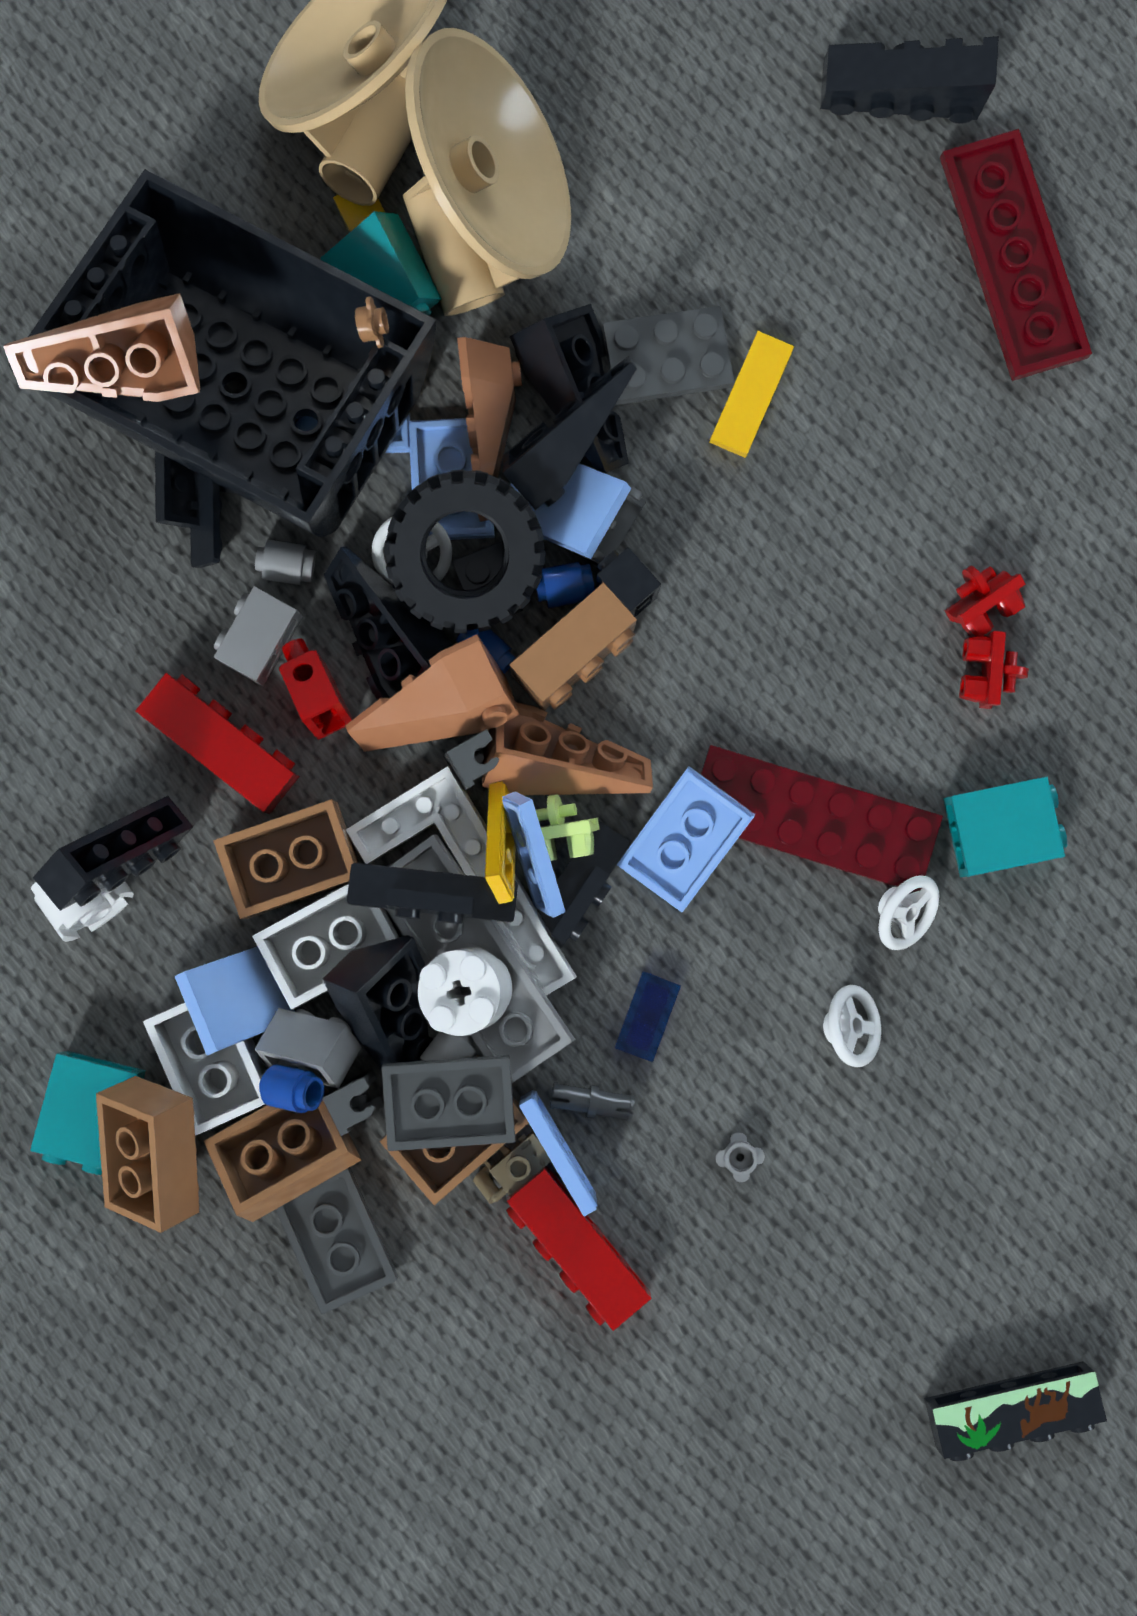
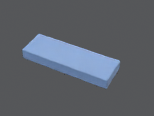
(533, 853)

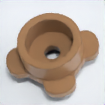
(371, 322)

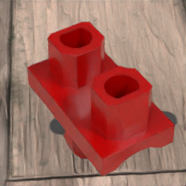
(982, 593)
(988, 687)

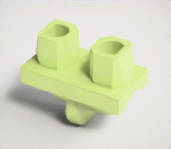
(578, 833)

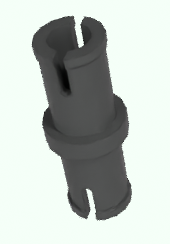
(592, 1101)

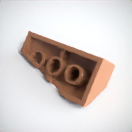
(124, 352)
(490, 397)
(450, 699)
(555, 760)

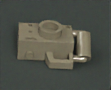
(512, 1169)

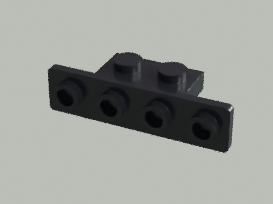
(189, 502)
(585, 883)
(428, 892)

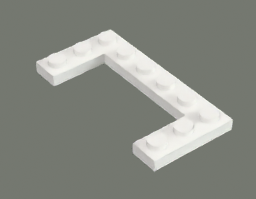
(448, 806)

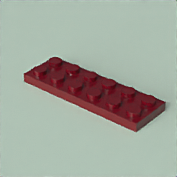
(1015, 254)
(826, 819)

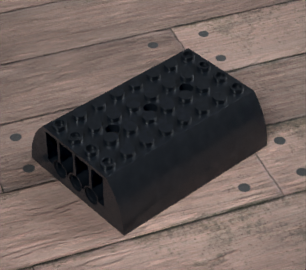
(257, 318)

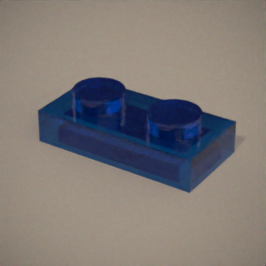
(647, 1016)

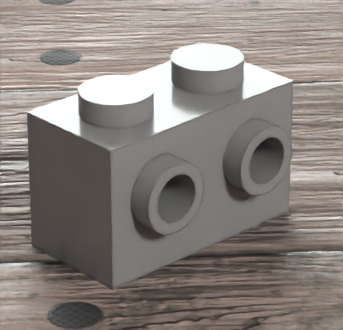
(256, 635)
(309, 1044)

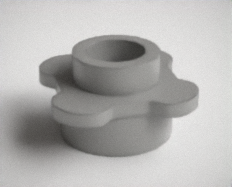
(740, 1169)

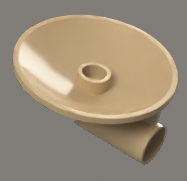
(344, 86)
(492, 171)

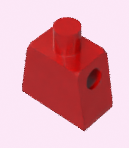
(313, 690)

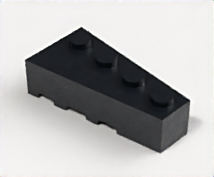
(910, 79)

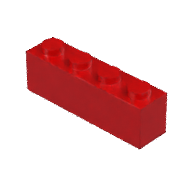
(218, 743)
(579, 1248)

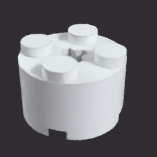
(74, 917)
(441, 994)

